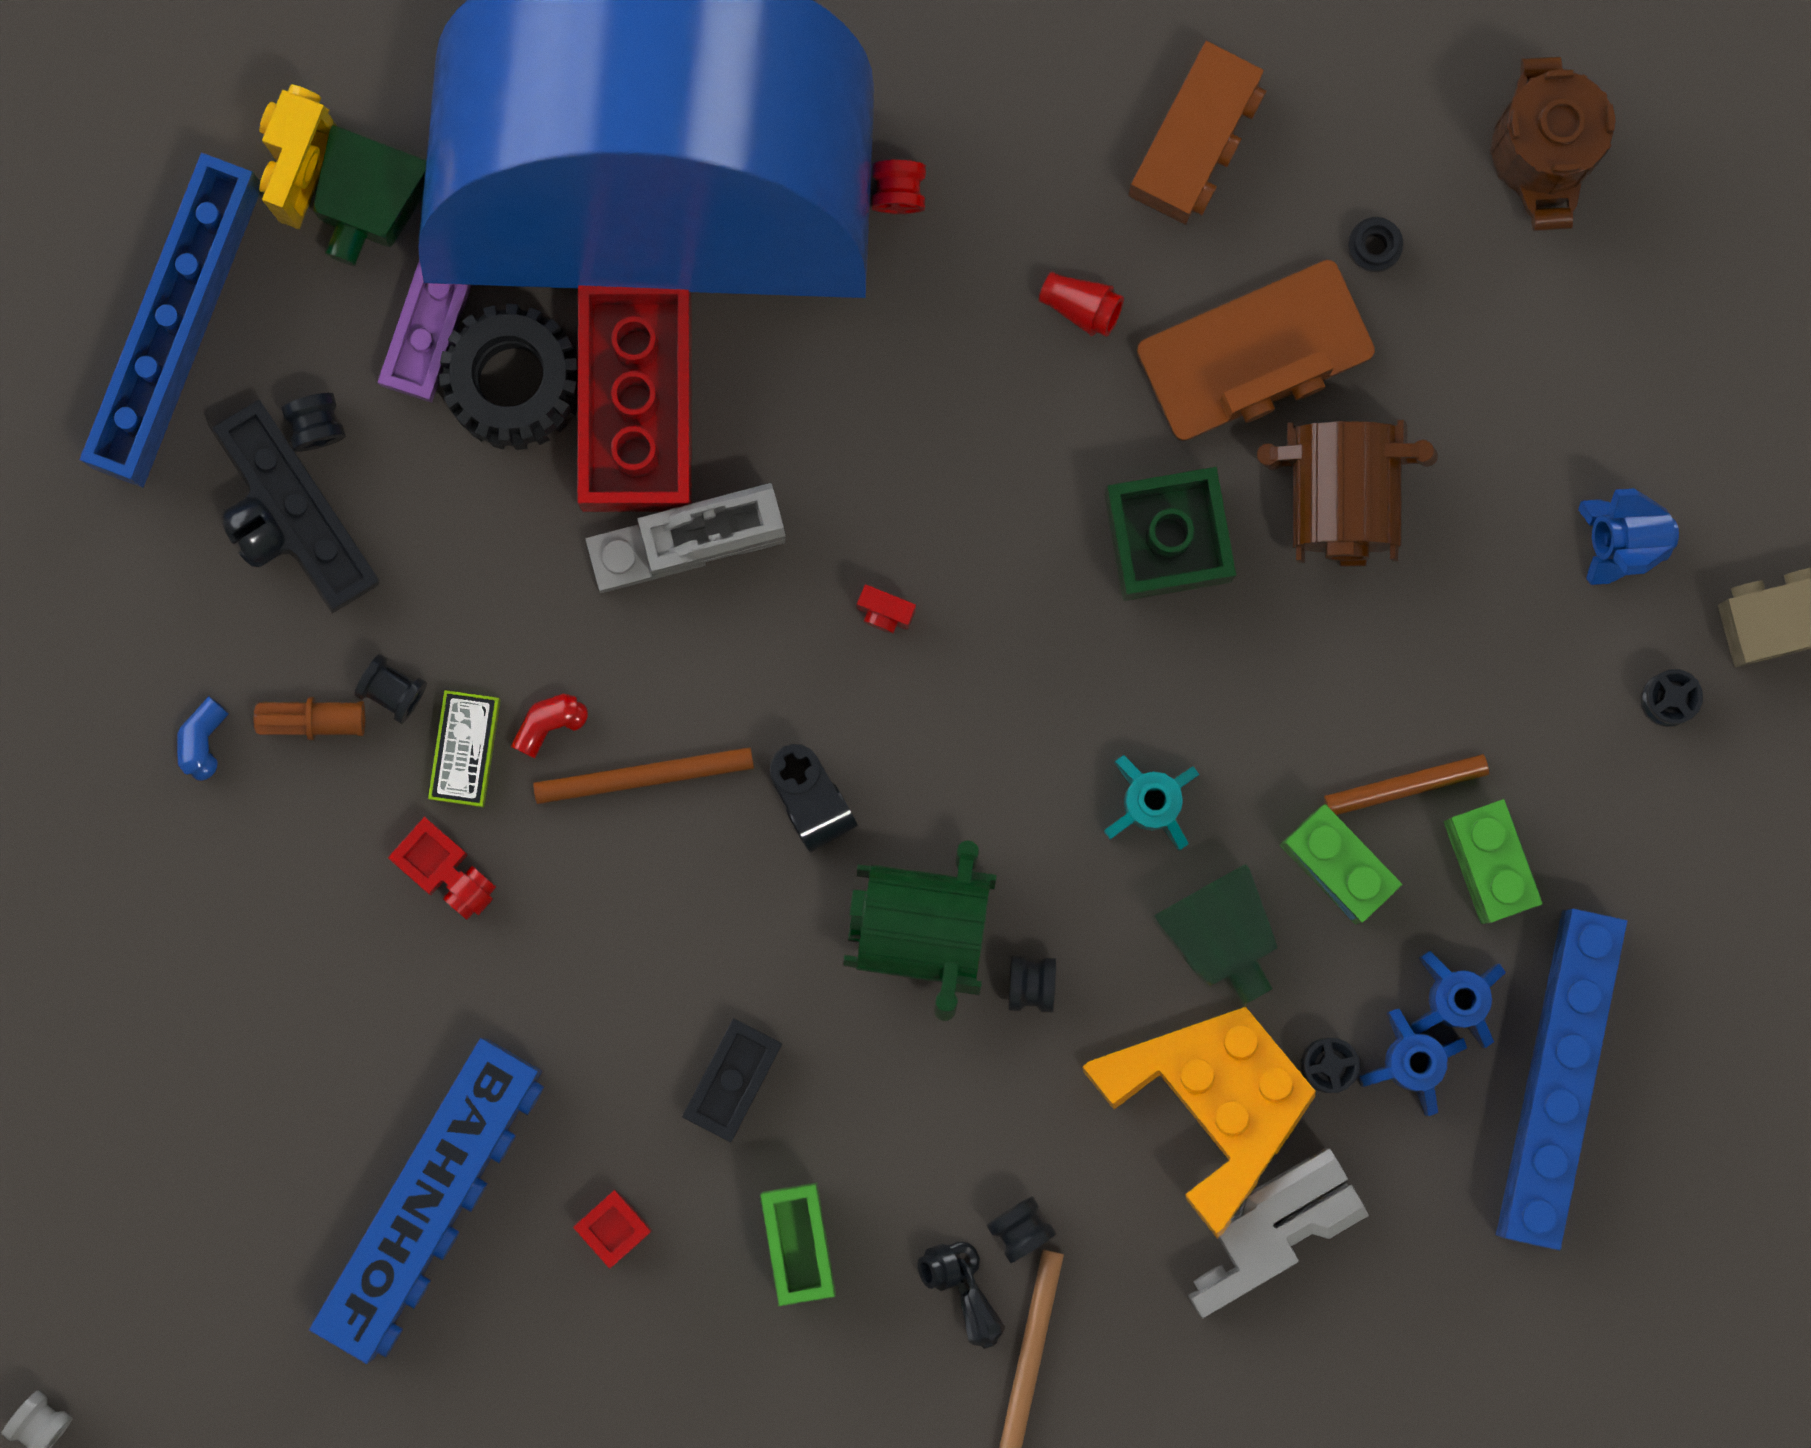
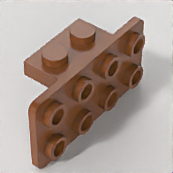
(1256, 351)

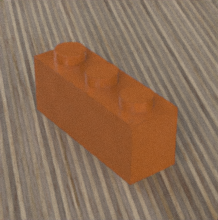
(1198, 134)

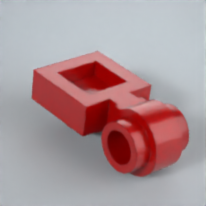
(432, 859)

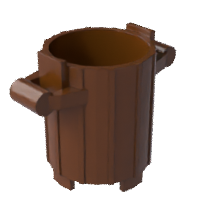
(1551, 139)
(1347, 486)

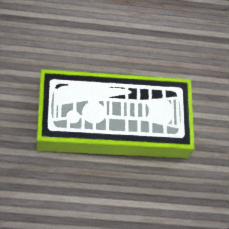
(464, 749)

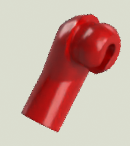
(548, 716)

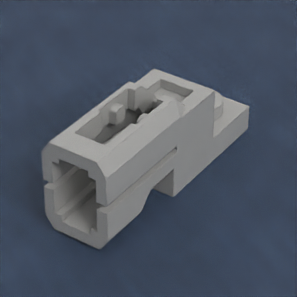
(687, 538)
(1265, 1249)

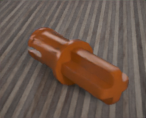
(310, 718)

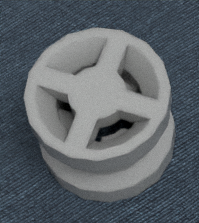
(36, 1423)

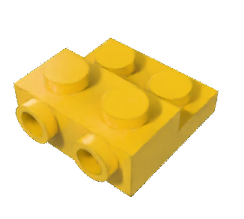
(297, 138)

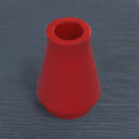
(1085, 303)

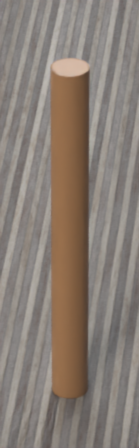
(1031, 1349)

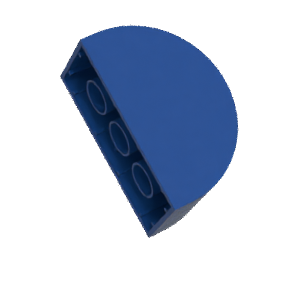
(649, 147)

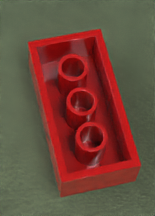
(634, 399)

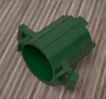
(923, 925)

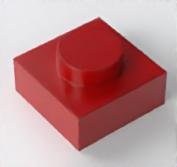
(885, 610)
(612, 1228)

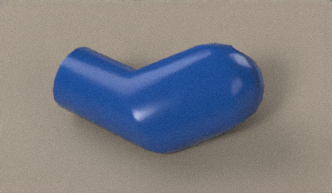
(193, 740)

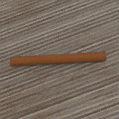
(643, 775)

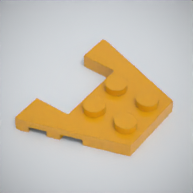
(1231, 1084)

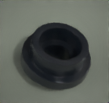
(1380, 228)

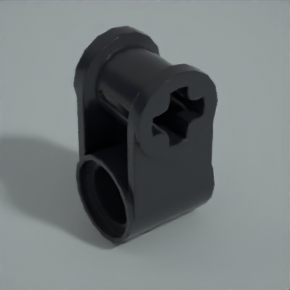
(814, 806)

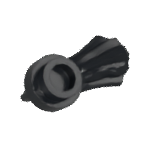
(943, 1271)

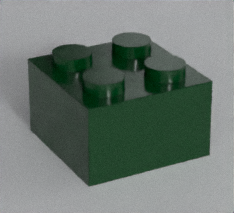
(1170, 534)

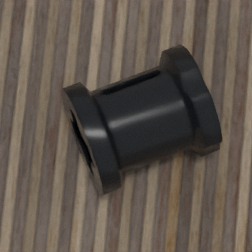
(390, 689)

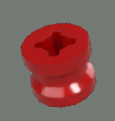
(898, 186)

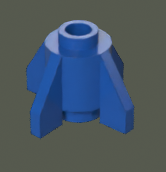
(1628, 535)
(1442, 999)
(1398, 1058)

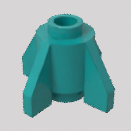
(1140, 814)

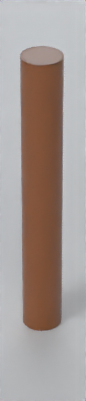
(1407, 784)

